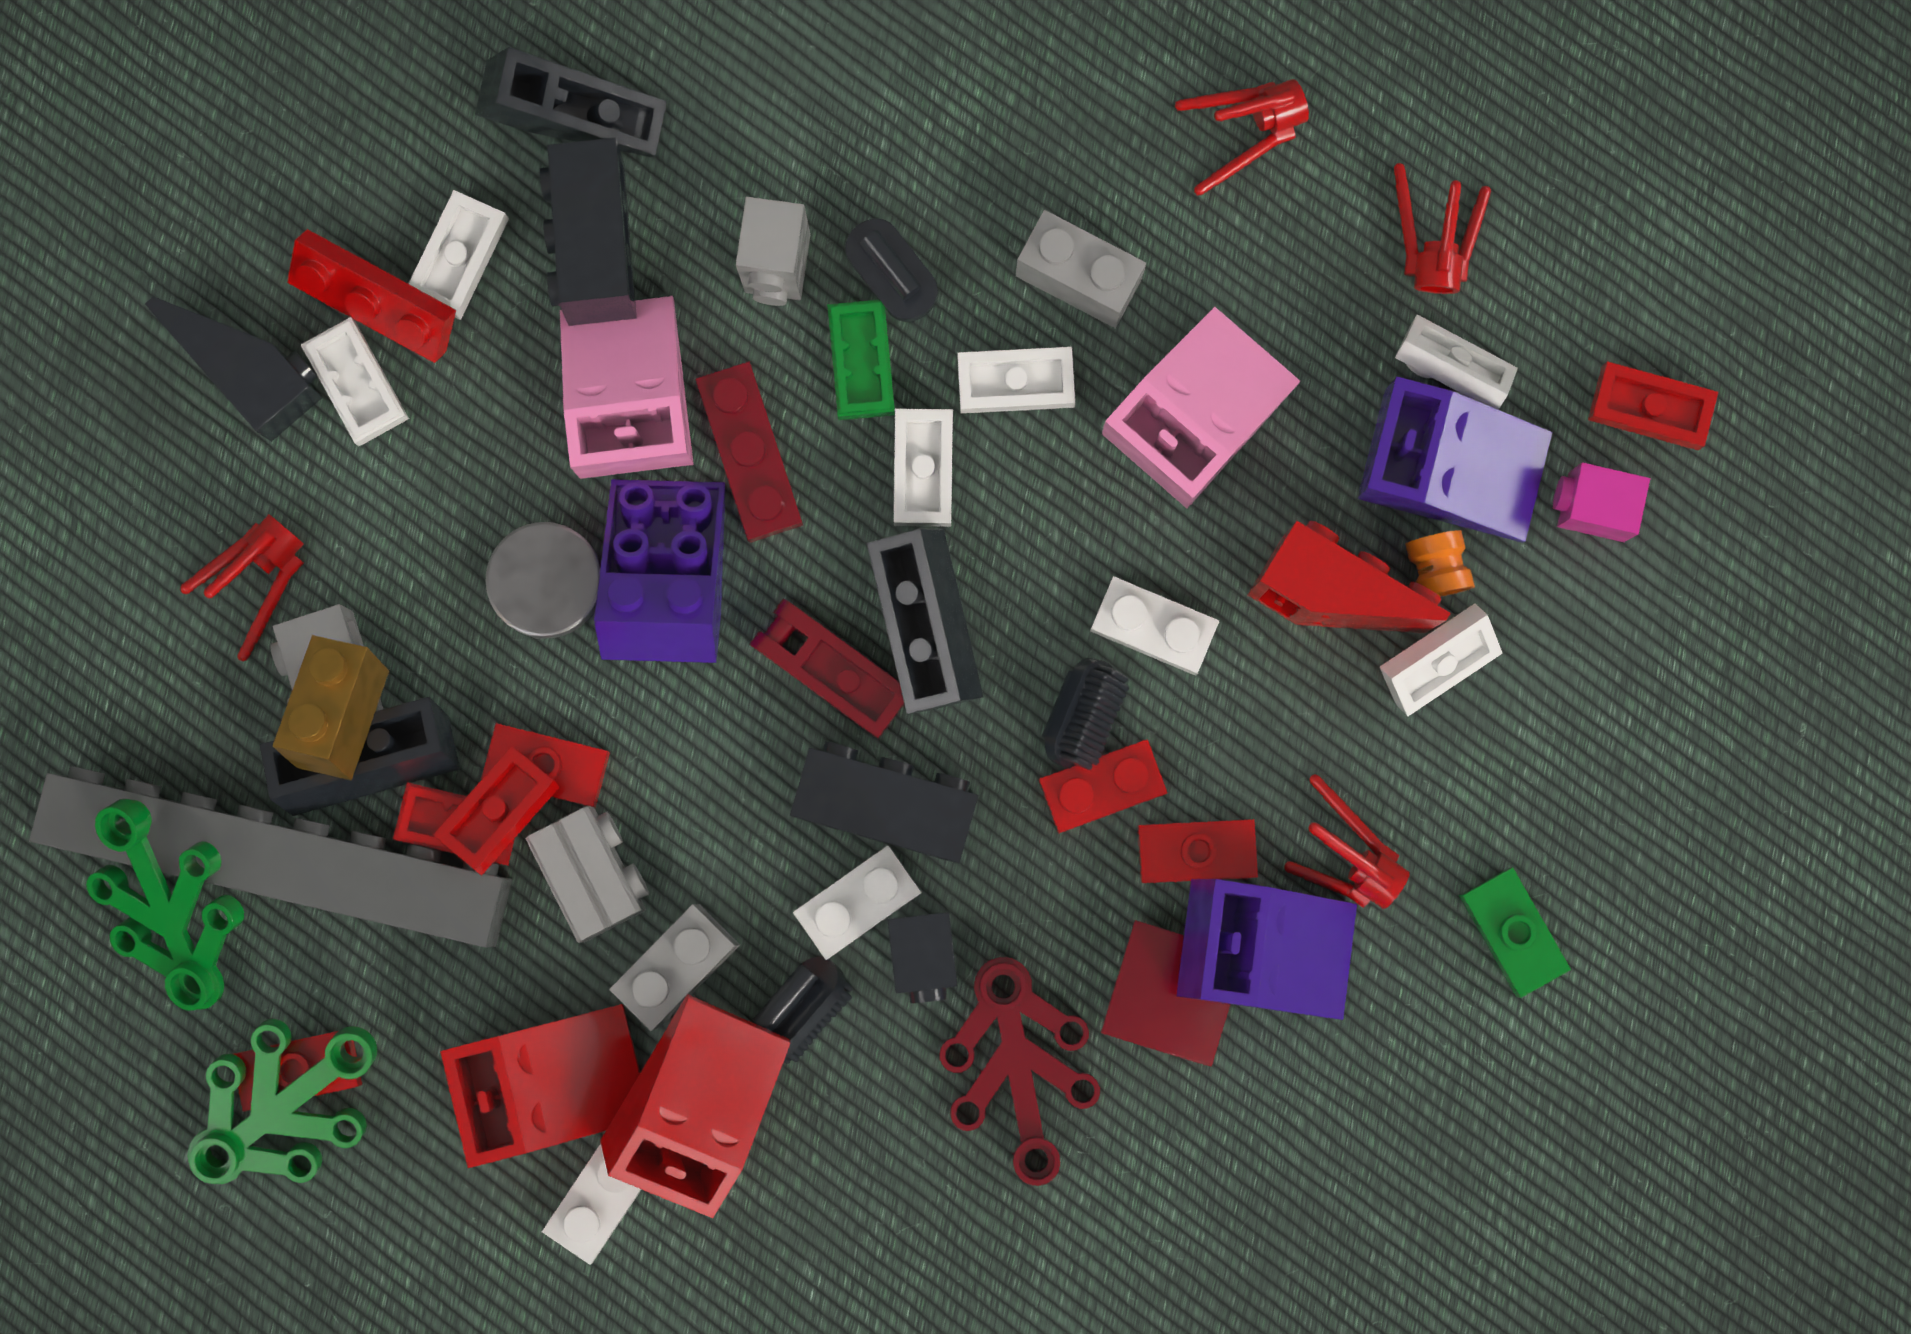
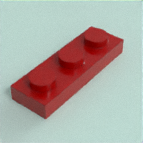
(371, 296)

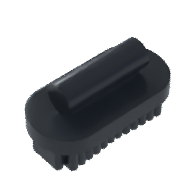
(891, 270)
(1084, 714)
(805, 1004)

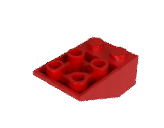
(1327, 586)
(540, 1084)
(695, 1107)

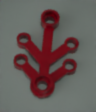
(1017, 1058)

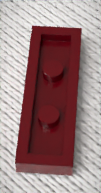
(749, 452)

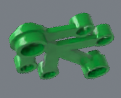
(189, 971)
(276, 1111)

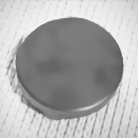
(543, 580)

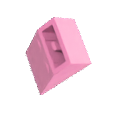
(625, 393)
(1199, 406)

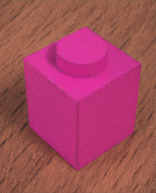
(1601, 502)

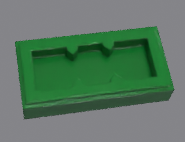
(861, 360)
(1515, 932)

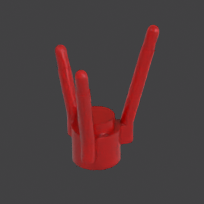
(1273, 108)
(1440, 265)
(265, 545)
(1375, 875)

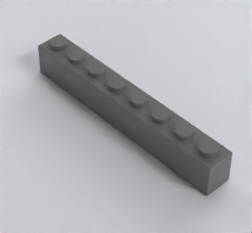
(283, 861)

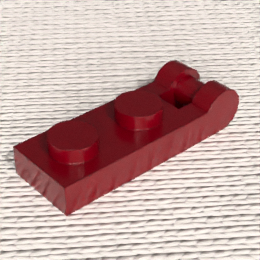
(832, 669)

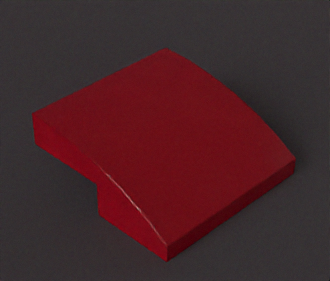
(1146, 1004)

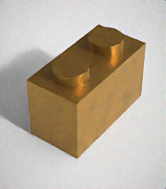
(331, 707)

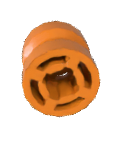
(1441, 563)

